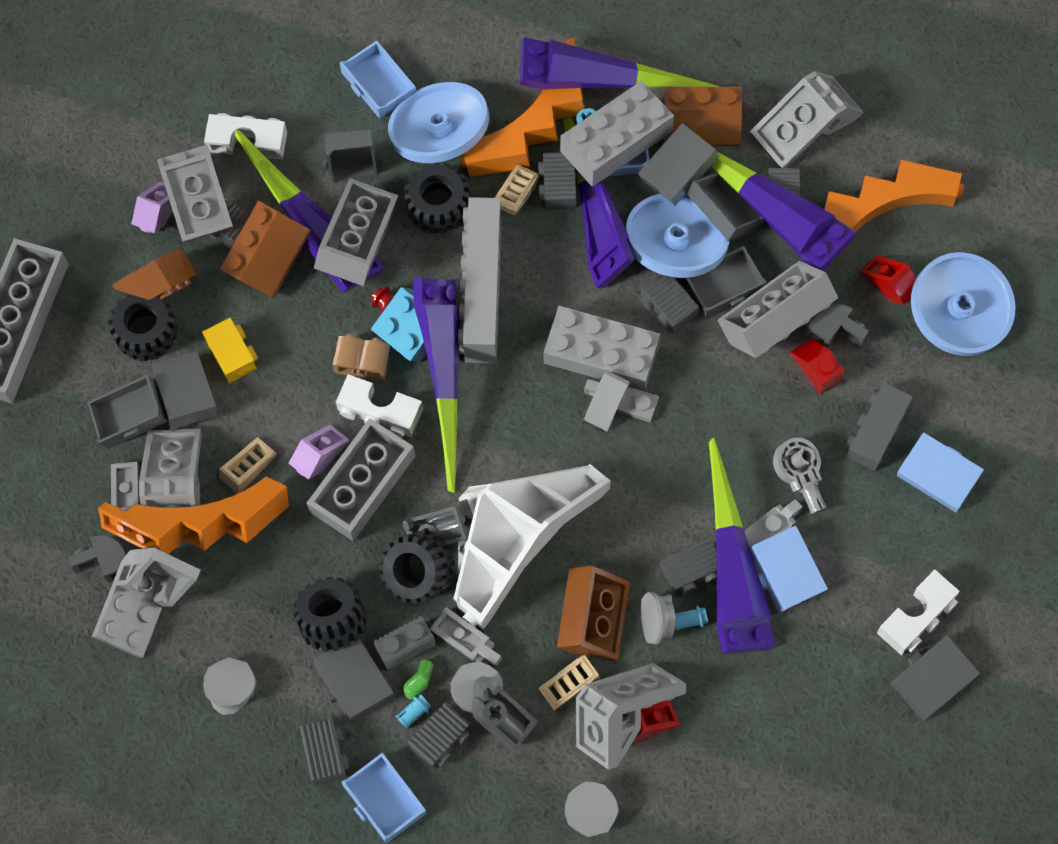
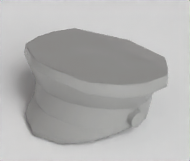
(657, 617)
(463, 683)
(229, 685)
(591, 809)

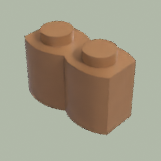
(362, 357)

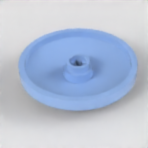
(438, 122)
(674, 238)
(963, 304)

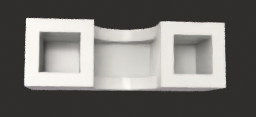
(268, 134)
(398, 417)
(903, 630)

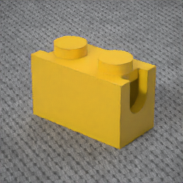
(230, 350)

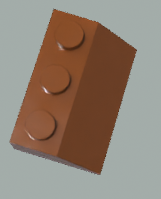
(708, 112)
(265, 249)
(159, 277)
(593, 613)

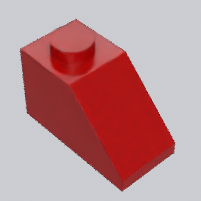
(891, 278)
(818, 365)
(656, 720)

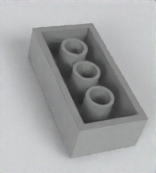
(616, 133)
(355, 232)
(778, 309)
(597, 344)
(361, 479)

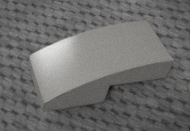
(606, 400)

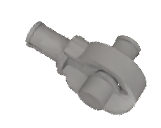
(804, 472)

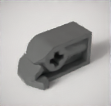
(448, 522)
(508, 720)

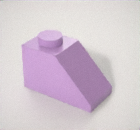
(152, 209)
(318, 451)

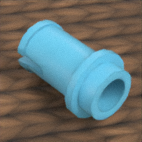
(691, 618)
(413, 711)

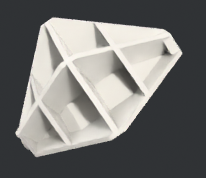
(511, 527)

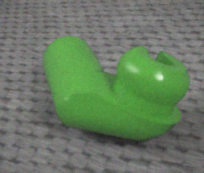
(419, 681)

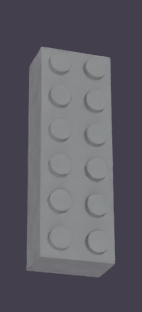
(480, 280)
(27, 292)

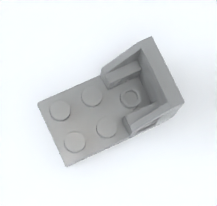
(809, 109)
(195, 193)
(170, 469)
(139, 591)
(600, 708)

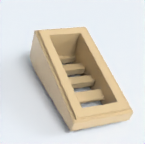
(518, 188)
(245, 478)
(574, 690)

